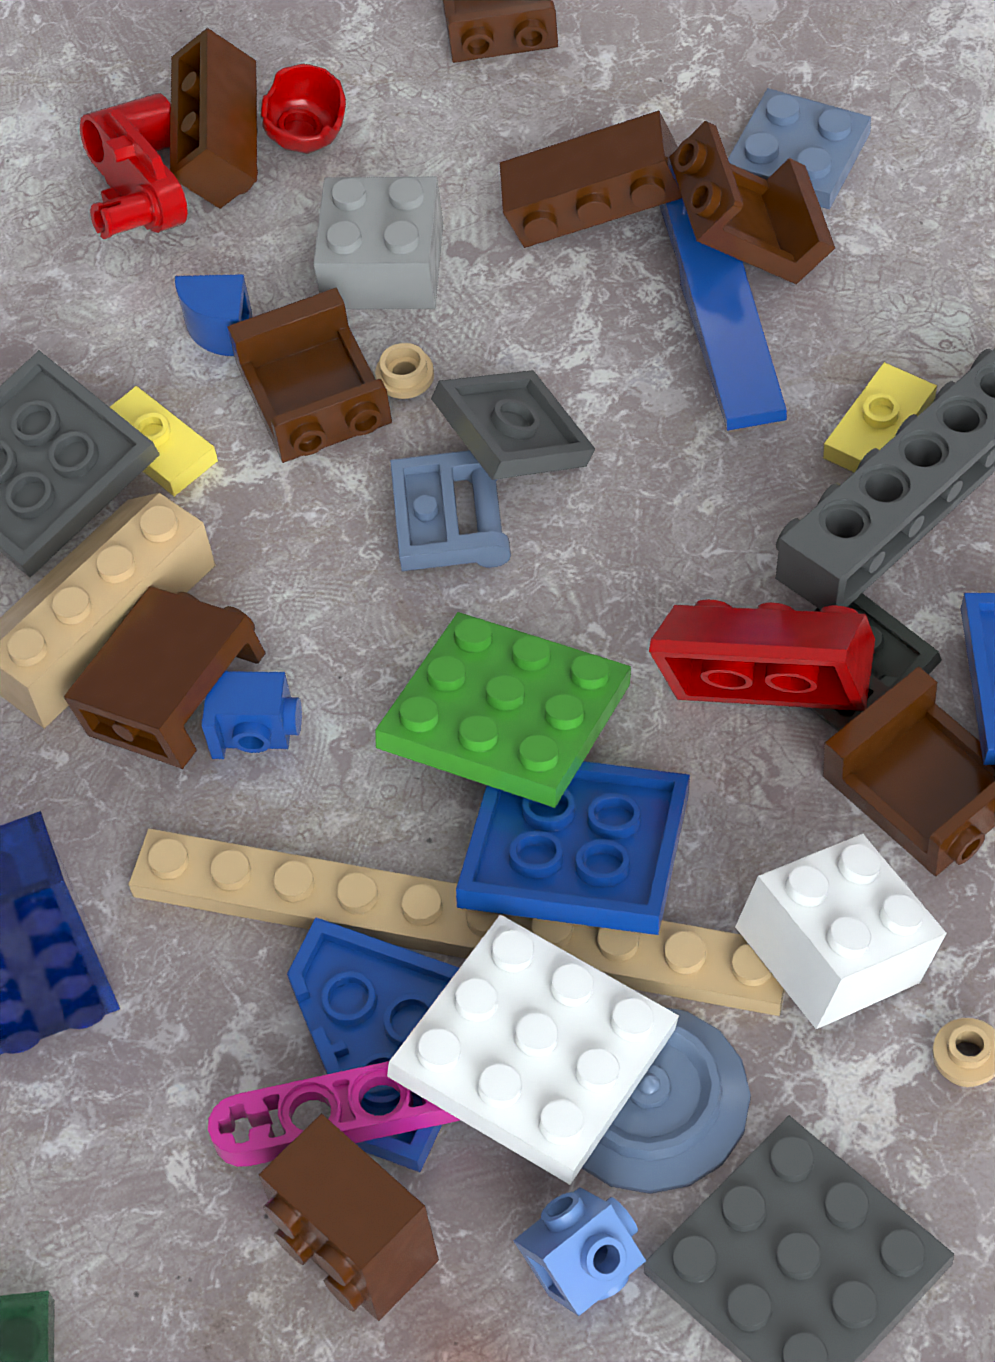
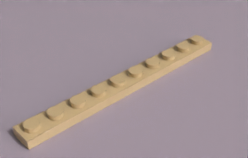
(425, 916)

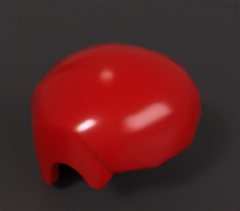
(303, 108)

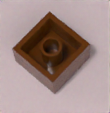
(348, 1219)

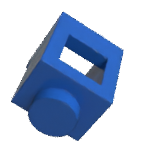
(250, 713)

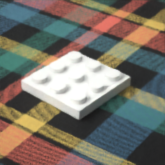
(533, 1048)

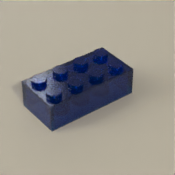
(48, 951)

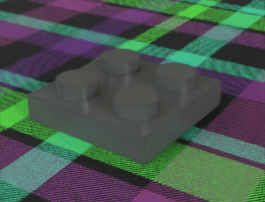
(512, 424)

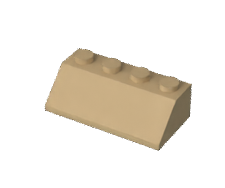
(86, 597)

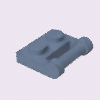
(429, 517)

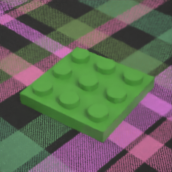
(504, 708)

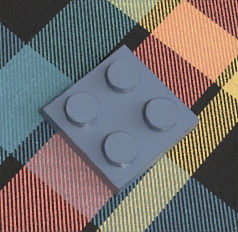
(806, 131)

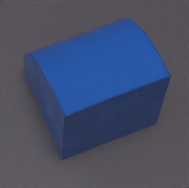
(210, 306)

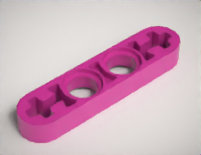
(339, 1090)

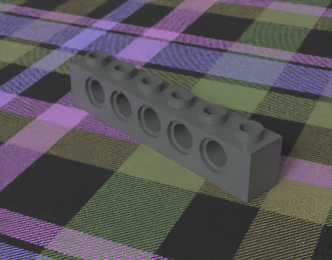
(894, 494)

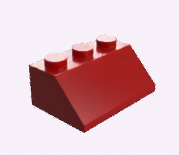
(766, 655)

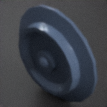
(679, 1116)

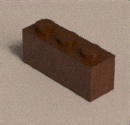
(213, 118)
(589, 179)

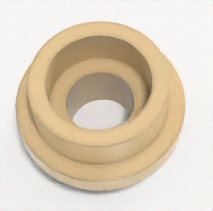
(405, 370)
(962, 1069)

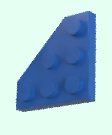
(360, 1009)

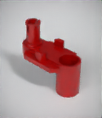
(124, 148)

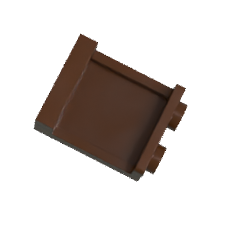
(499, 27)
(753, 219)
(308, 375)
(160, 672)
(915, 774)

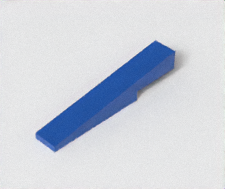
(725, 326)

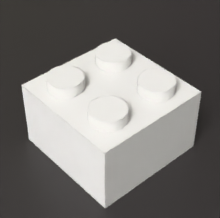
(839, 930)

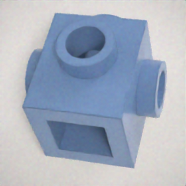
(581, 1249)

